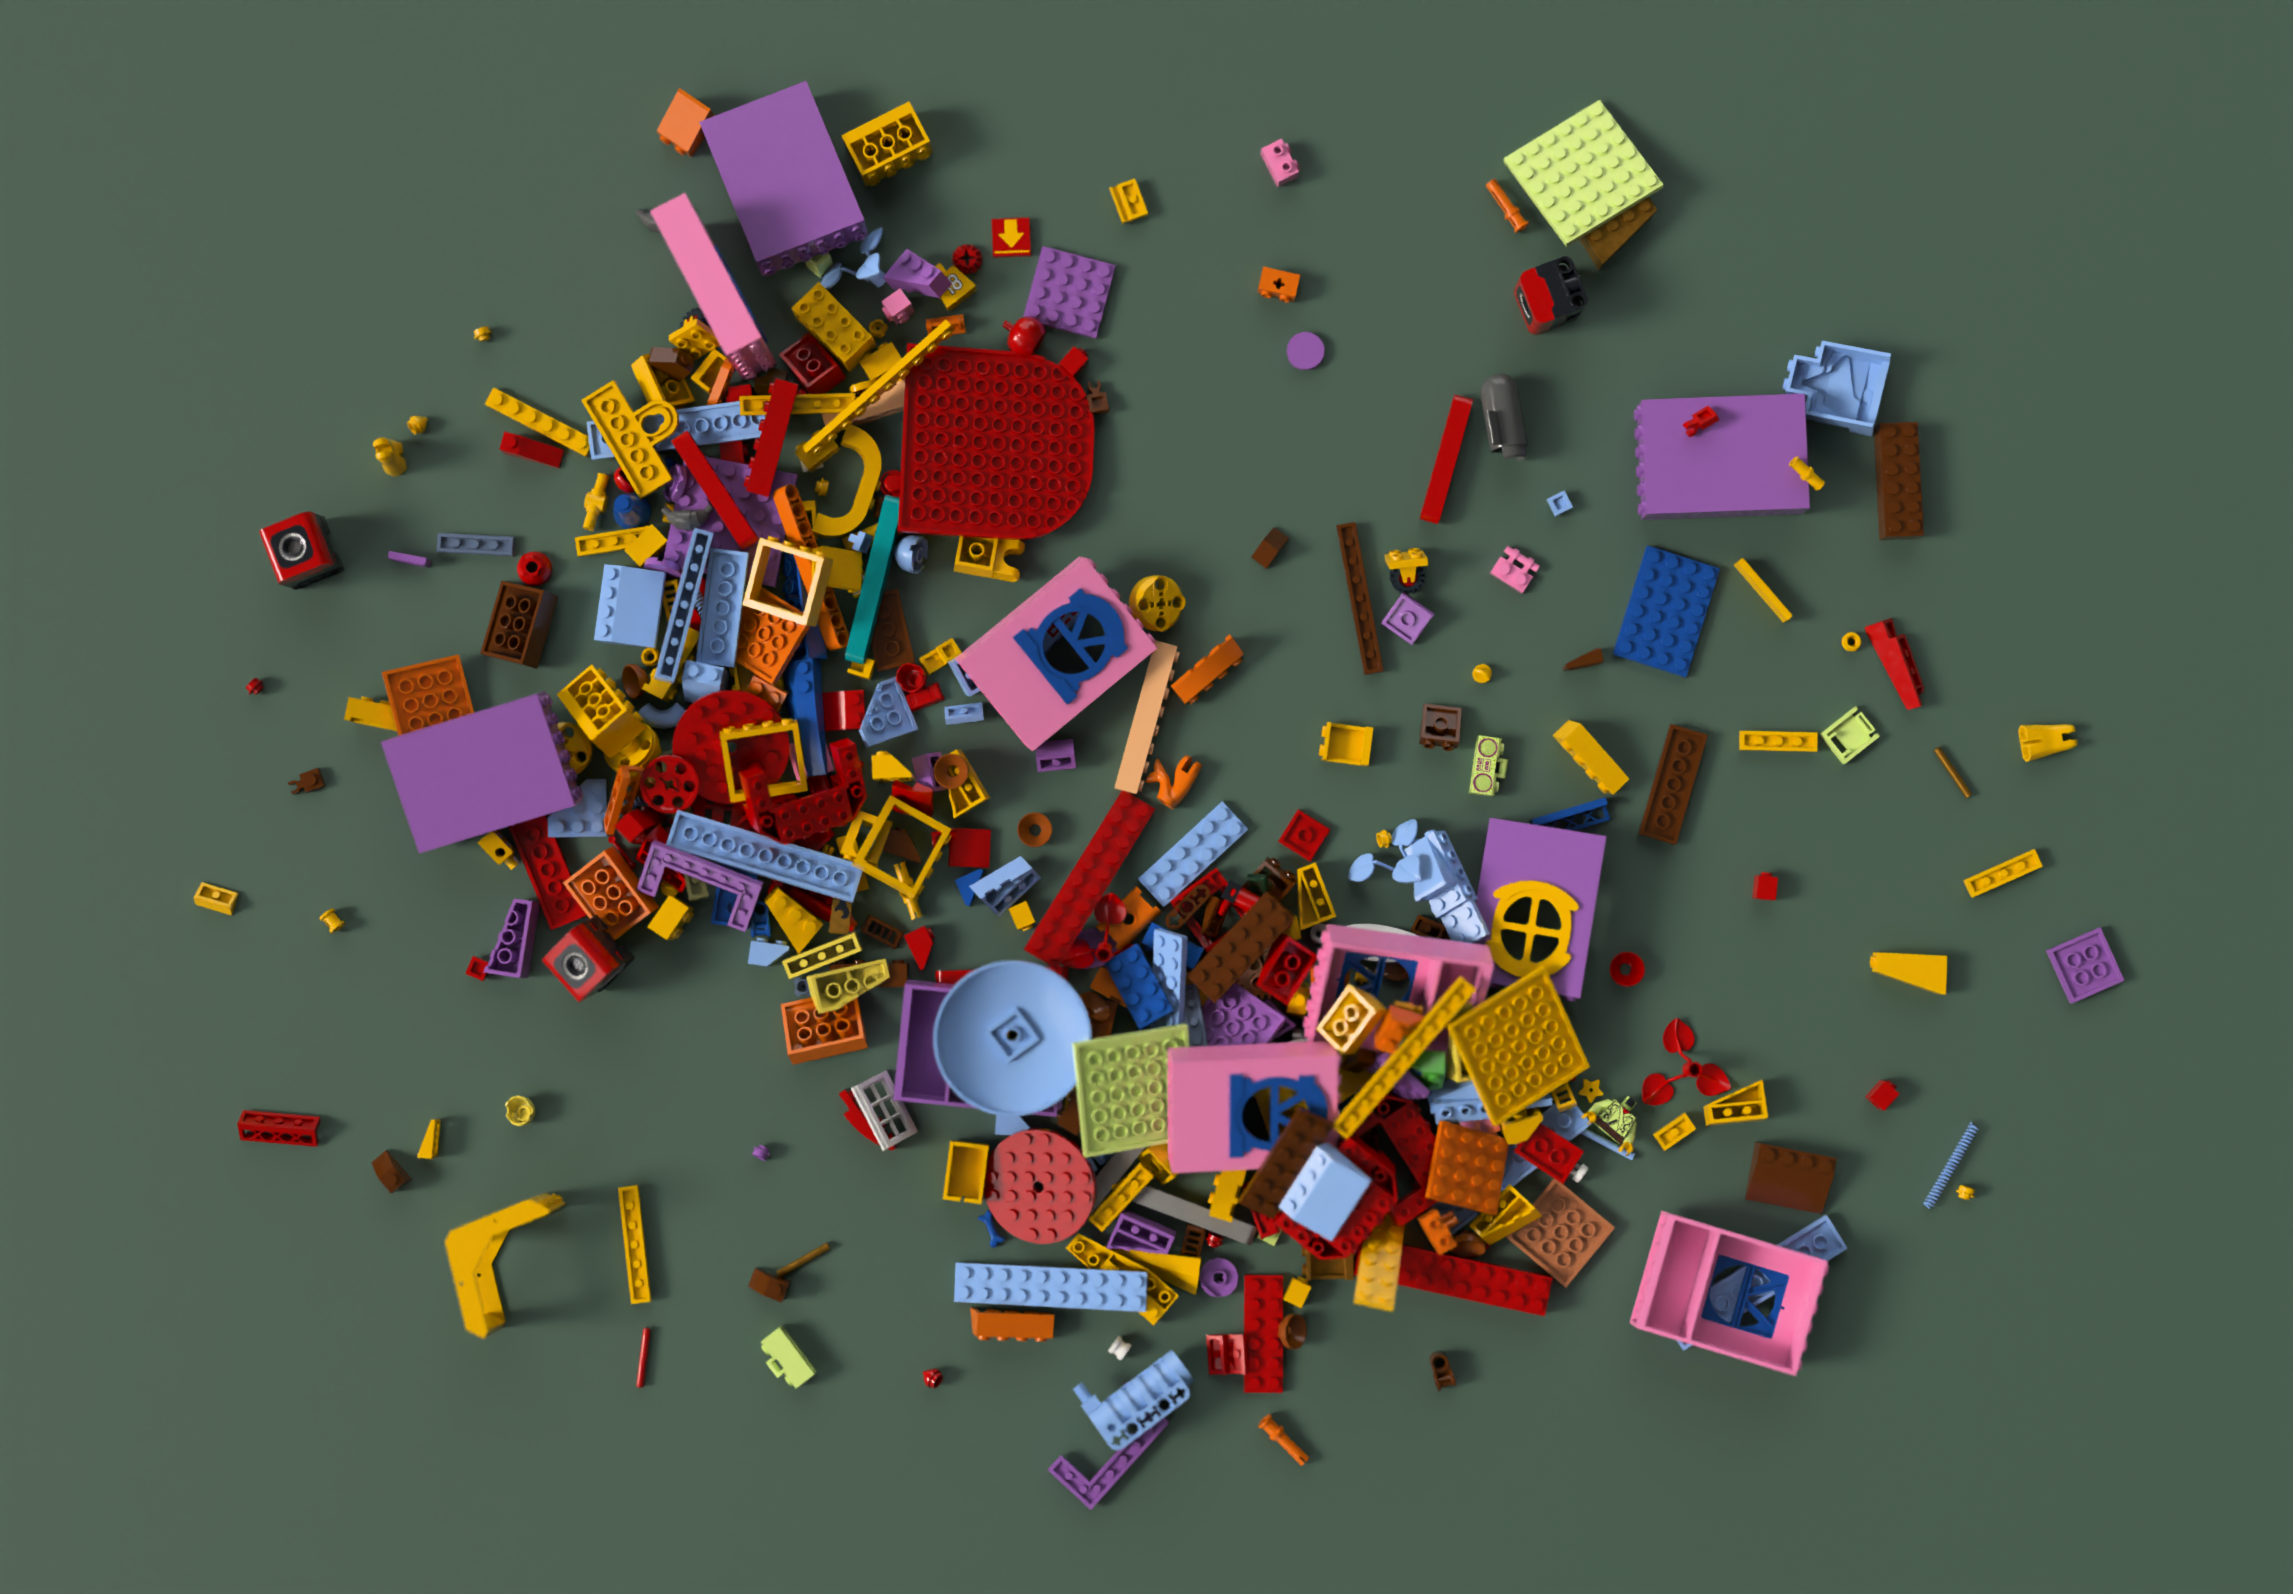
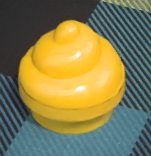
(417, 424)

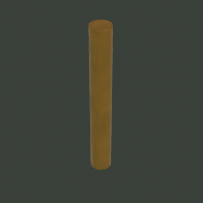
(1952, 771)
(804, 1259)

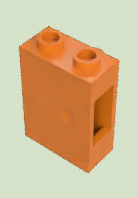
(1437, 1228)

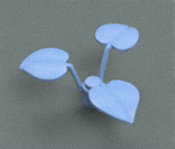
(868, 271)
(1406, 870)

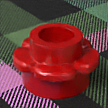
(255, 686)
(1214, 1239)

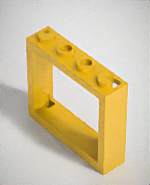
(817, 588)
(765, 728)
(934, 856)

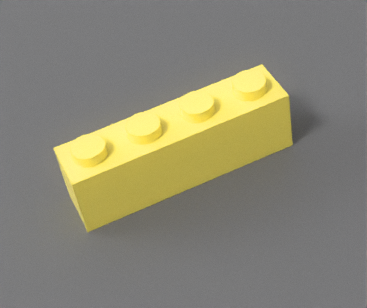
(822, 955)

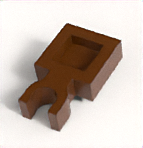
(1097, 401)
(309, 781)

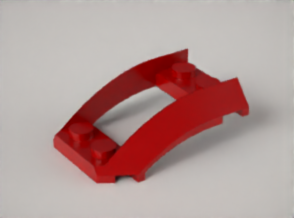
(1214, 881)

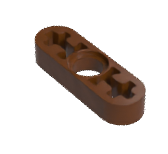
(1193, 892)

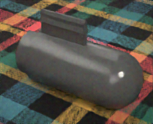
(1504, 416)

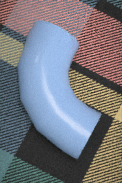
(661, 718)

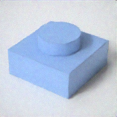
(1559, 503)

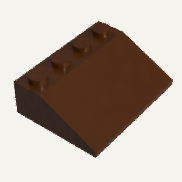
(519, 624)
(1790, 1178)

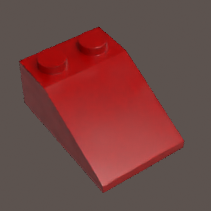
(812, 365)
(844, 710)
(1285, 968)

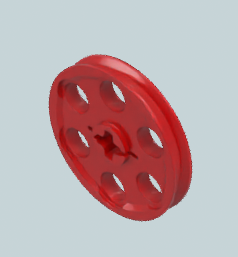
(660, 786)

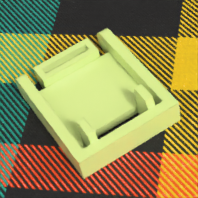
(1851, 733)

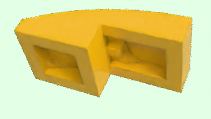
(939, 656)

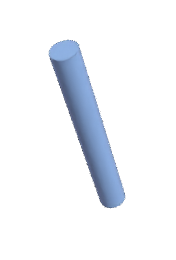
(1607, 1143)

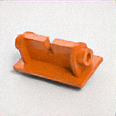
(956, 321)

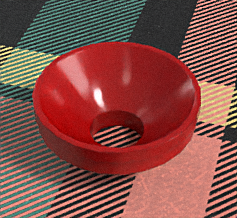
(543, 572)
(1636, 972)

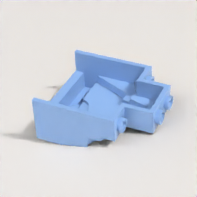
(1840, 385)

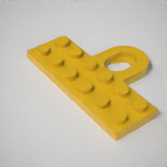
(628, 439)

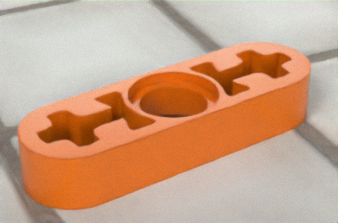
(721, 383)

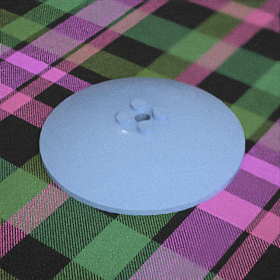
(1005, 1073)

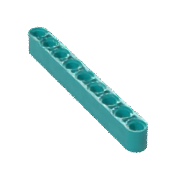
(874, 582)

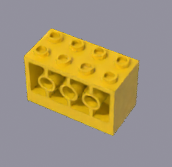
(887, 144)
(833, 327)
(602, 710)

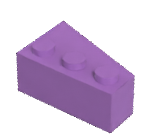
(1140, 1234)

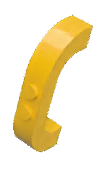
(865, 446)

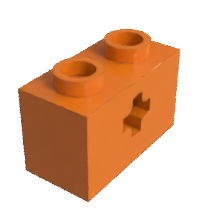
(1269, 280)

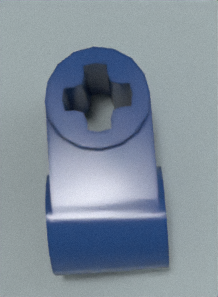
(761, 921)

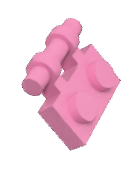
(1511, 574)

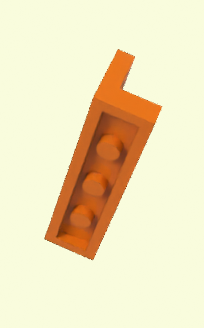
(619, 794)

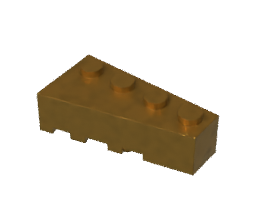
(1611, 236)

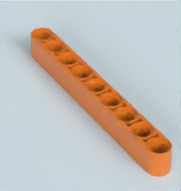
(800, 532)

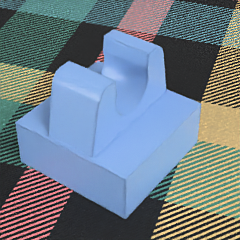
(861, 541)

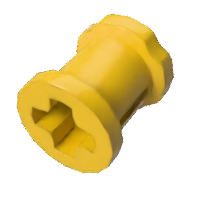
(332, 920)

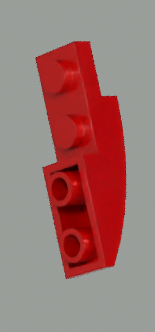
(858, 1120)

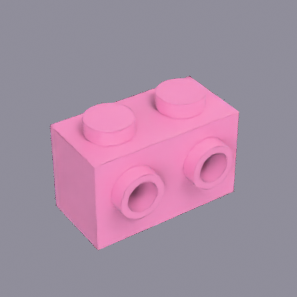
(1280, 162)
(897, 307)

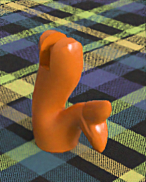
(1183, 781)

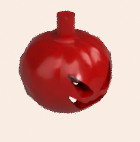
(1025, 335)

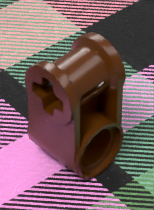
(1442, 1374)

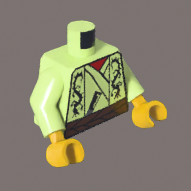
(1615, 1121)

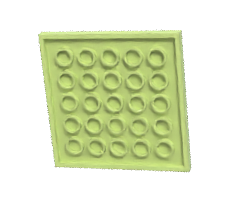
(1583, 173)
(1125, 1088)

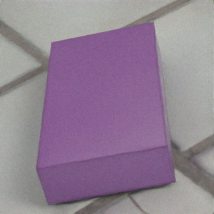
(409, 559)

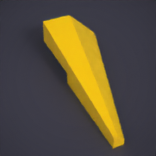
(1175, 1269)

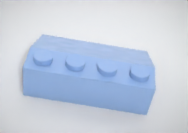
(630, 606)
(1325, 1192)

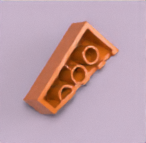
(1208, 670)
(1012, 1324)

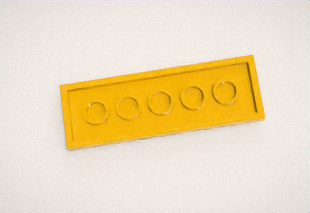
(1380, 1266)

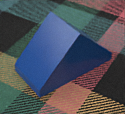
(963, 885)

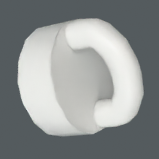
(1577, 1176)

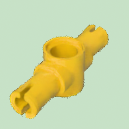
(595, 502)
(912, 903)

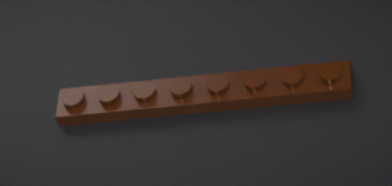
(1359, 598)

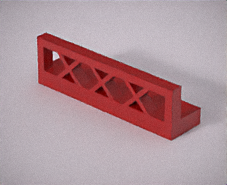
(278, 1124)

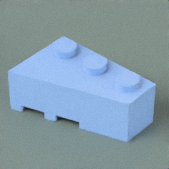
(1005, 885)

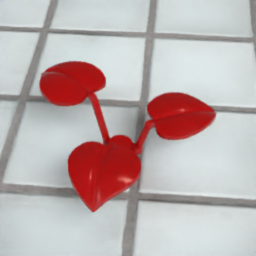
(1109, 910)
(1710, 1079)

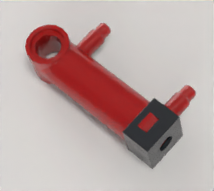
(1238, 896)

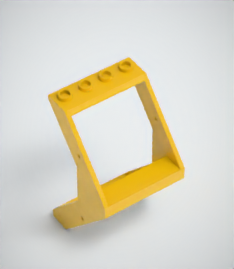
(474, 1249)

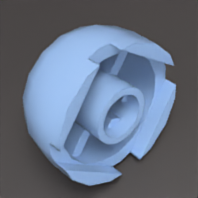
(910, 553)

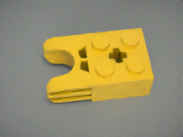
(990, 559)

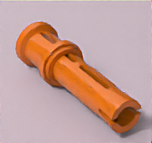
(1511, 212)
(1277, 1433)

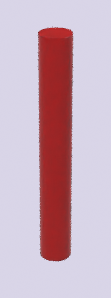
(643, 1357)

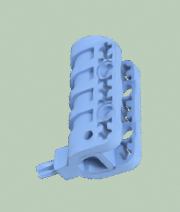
(1137, 1398)

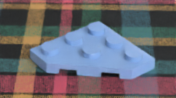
(887, 715)
(585, 817)

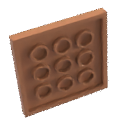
(1563, 1235)

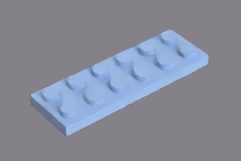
(722, 607)
(1192, 854)
(1170, 970)

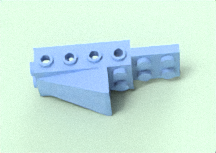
(1447, 887)
(1460, 1096)

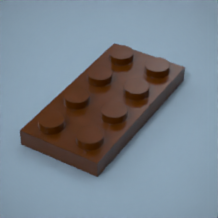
(891, 636)

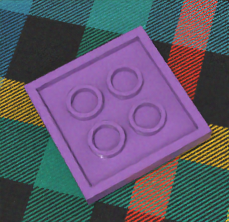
(2085, 965)
(1406, 1087)

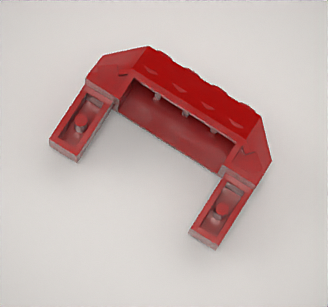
(810, 813)
(1415, 1145)
(1370, 1210)

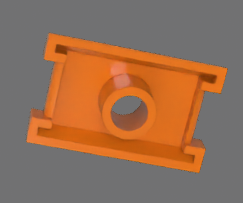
(1143, 916)

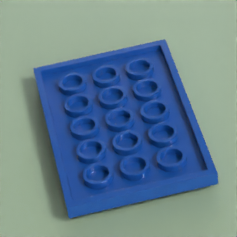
(1666, 611)

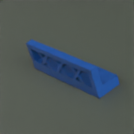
(1572, 812)

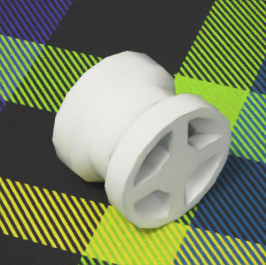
(1119, 1348)

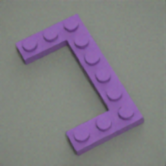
(664, 856)
(1092, 1491)

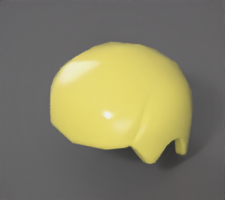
(520, 1110)

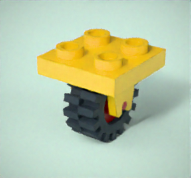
(695, 334)
(1406, 569)

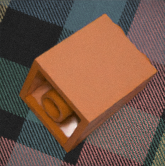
(682, 123)

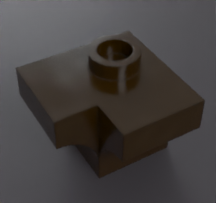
(763, 383)

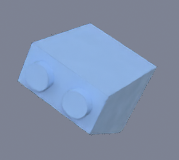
(702, 679)

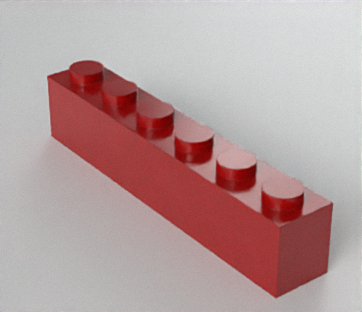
(772, 437)

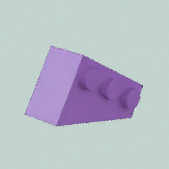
(916, 275)

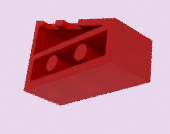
(639, 824)
(671, 876)

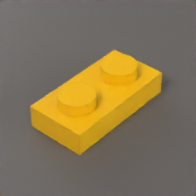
(1674, 1131)

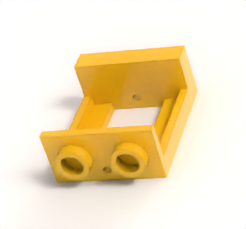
(866, 819)

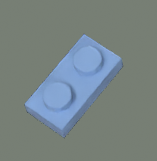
(964, 713)

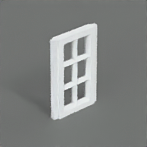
(871, 1116)

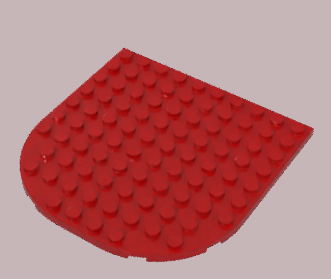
(992, 445)

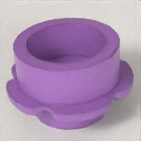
(761, 1152)

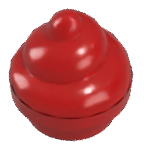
(932, 1378)

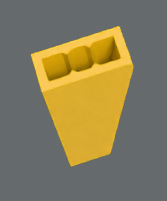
(1918, 970)

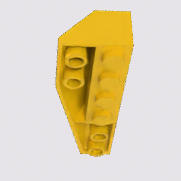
(1096, 1256)

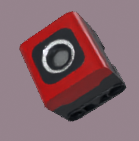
(1550, 295)
(301, 550)
(587, 959)

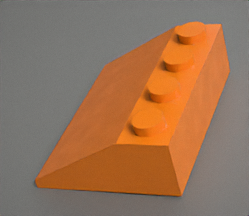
(610, 890)
(824, 1034)

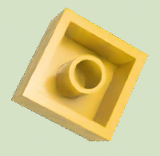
(671, 918)

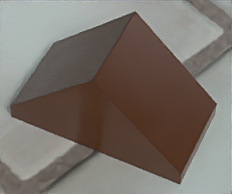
(1269, 547)

